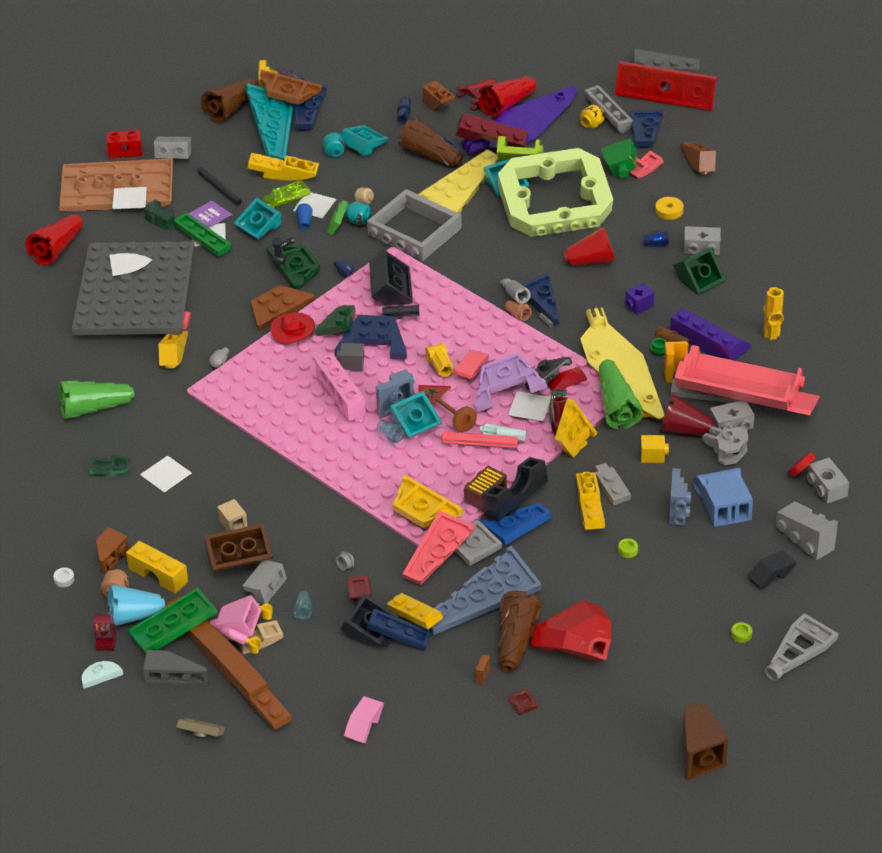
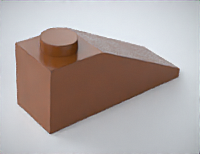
(700, 157)

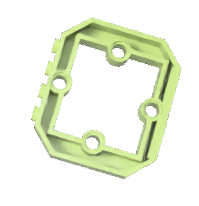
(546, 165)

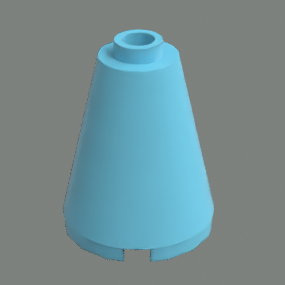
(132, 604)

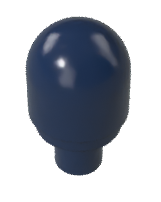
(344, 267)

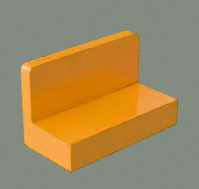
(673, 354)

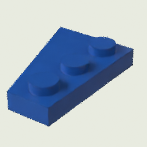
(517, 524)

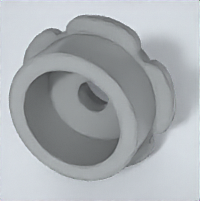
(345, 561)

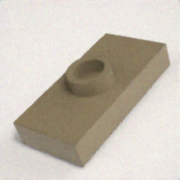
(200, 728)

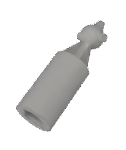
(516, 290)

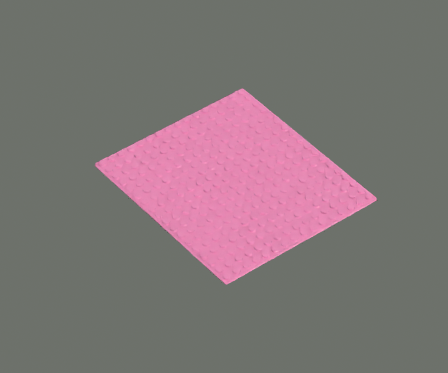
(282, 404)

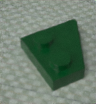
(337, 321)

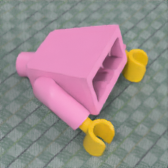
(239, 620)

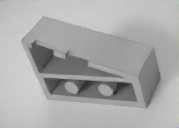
(807, 529)

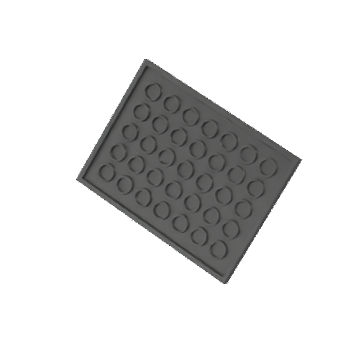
(139, 301)

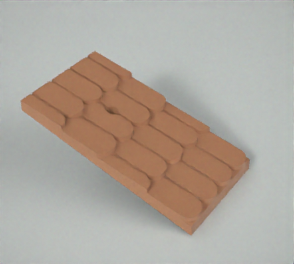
(93, 184)

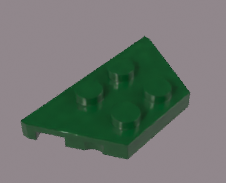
(299, 264)

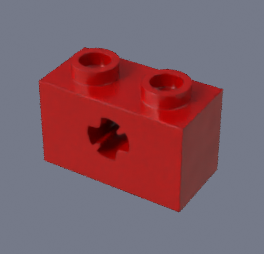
(124, 144)

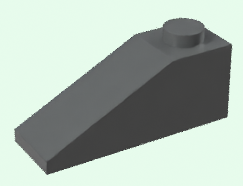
(169, 668)

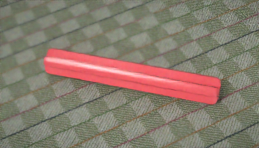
(479, 439)

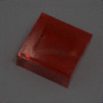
(523, 701)

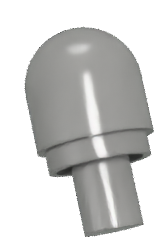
(219, 357)

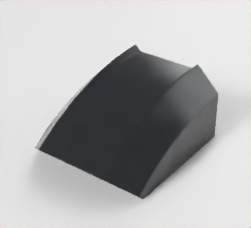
(358, 620)

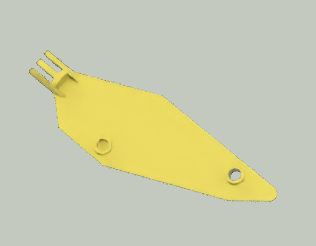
(605, 343)

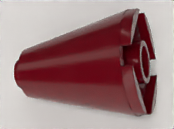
(685, 419)

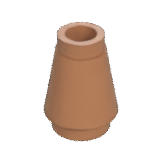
(518, 310)

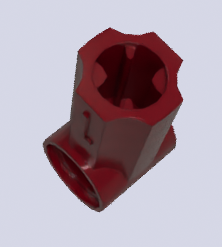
(557, 405)

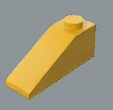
(172, 349)

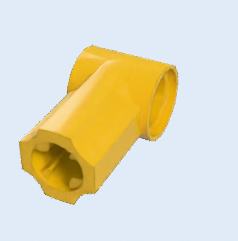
(438, 356)

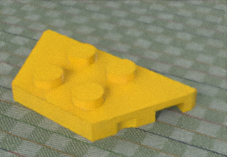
(573, 429)
(421, 503)

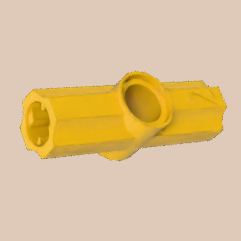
(773, 313)

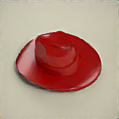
(292, 327)

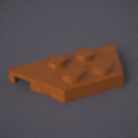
(288, 88)
(278, 302)

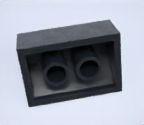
(390, 280)

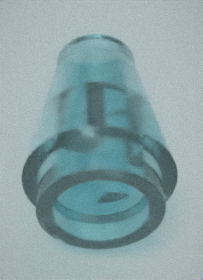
(391, 431)
(303, 606)

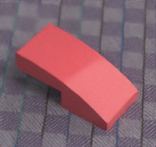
(646, 165)
(471, 363)

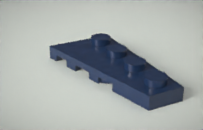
(308, 110)

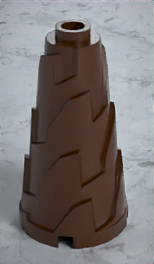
(225, 99)
(424, 141)
(517, 623)

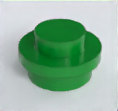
(658, 346)

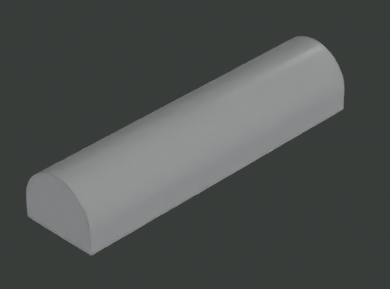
(611, 110)

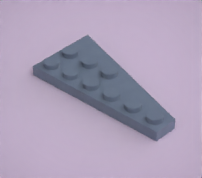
(485, 590)

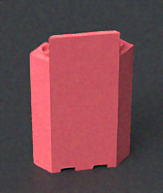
(744, 382)

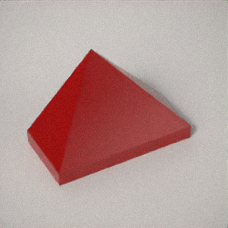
(567, 378)

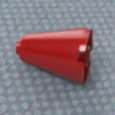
(590, 250)

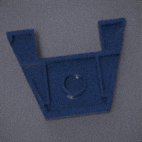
(376, 331)

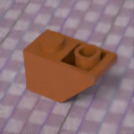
(436, 95)
(111, 548)

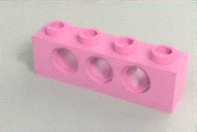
(340, 387)

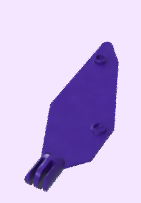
(530, 116)

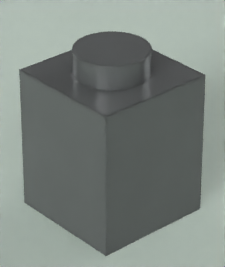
(351, 356)

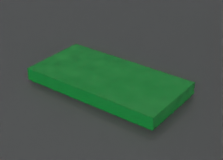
(172, 621)

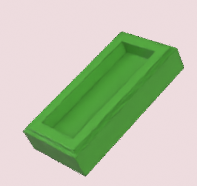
(337, 217)

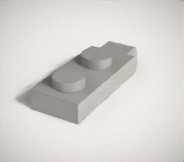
(612, 484)

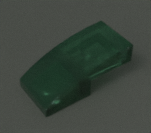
(109, 467)

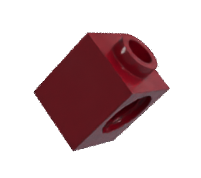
(358, 586)

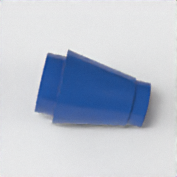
(304, 215)

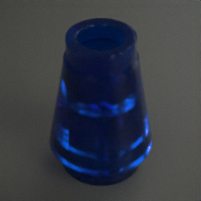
(657, 238)

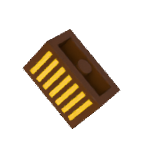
(483, 481)

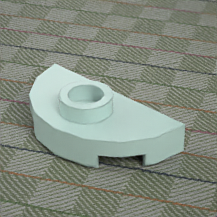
(100, 672)

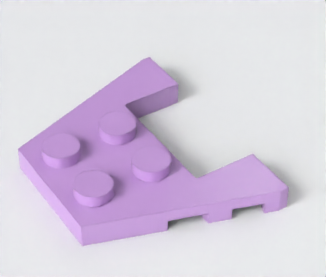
(504, 374)

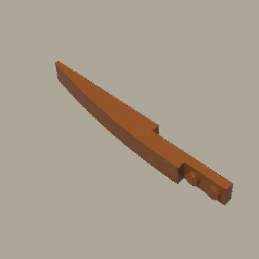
(238, 671)

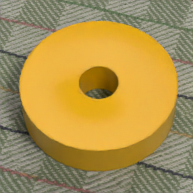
(669, 208)

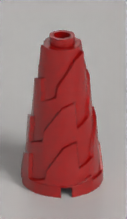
(500, 96)
(51, 240)

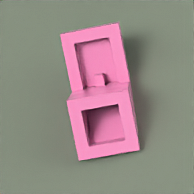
(361, 719)

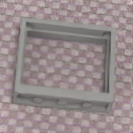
(449, 219)

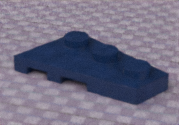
(645, 126)

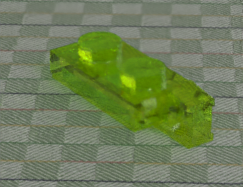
(286, 194)

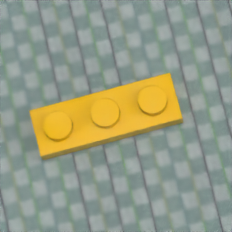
(414, 611)

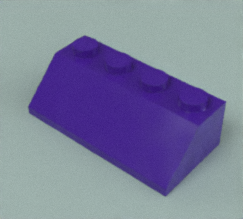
(708, 336)

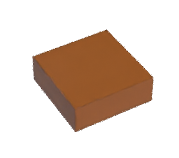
(482, 669)

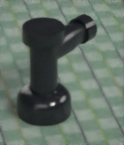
(278, 257)

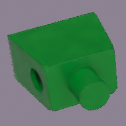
(621, 157)

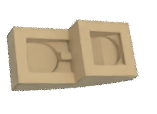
(267, 632)

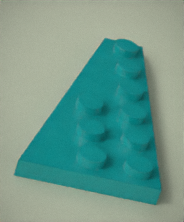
(272, 120)

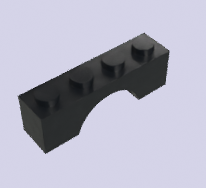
(529, 477)

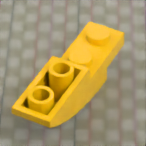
(287, 169)
(589, 501)

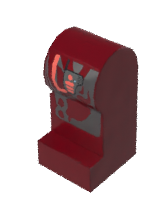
(104, 632)

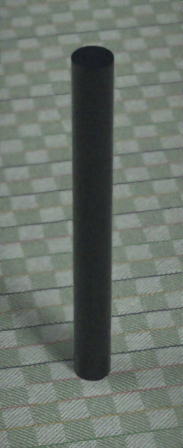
(219, 185)

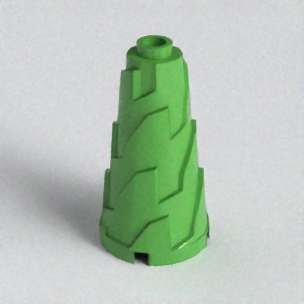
(89, 397)
(618, 399)

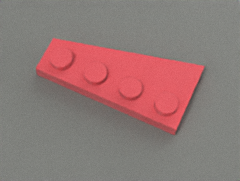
(437, 545)

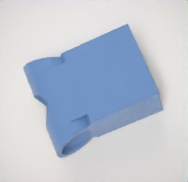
(724, 496)

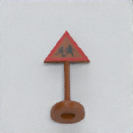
(463, 418)

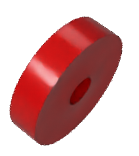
(801, 464)

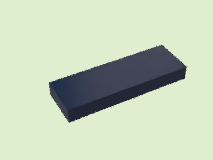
(399, 629)

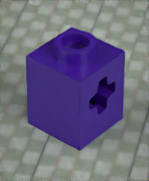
(639, 298)

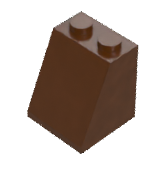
(703, 742)

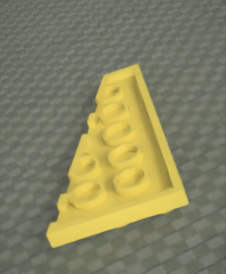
(462, 184)

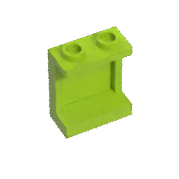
(505, 152)

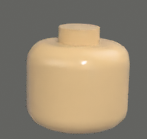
(364, 195)

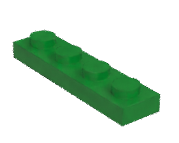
(202, 234)

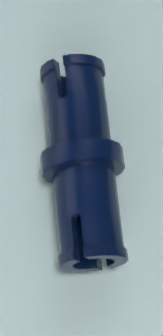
(403, 110)

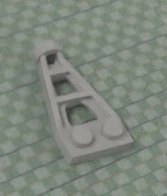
(811, 630)

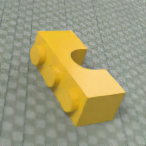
(170, 572)

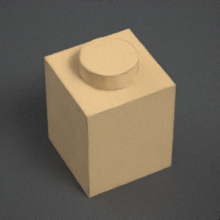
(232, 515)

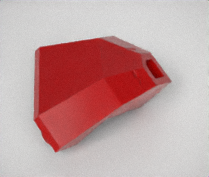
(578, 630)

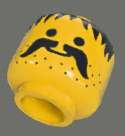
(592, 116)

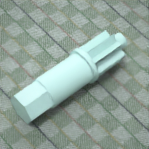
(489, 429)

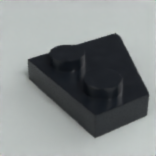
(549, 368)

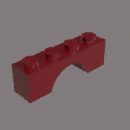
(474, 127)

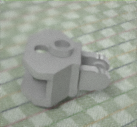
(727, 442)

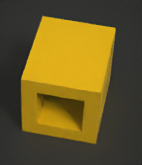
(653, 449)

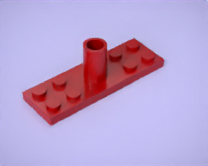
(666, 85)

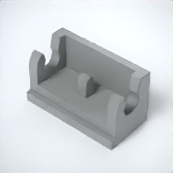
(265, 581)

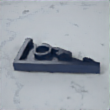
(543, 297)

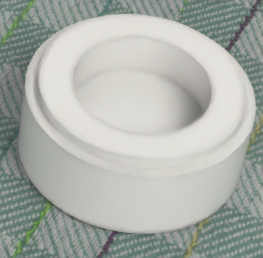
(63, 577)

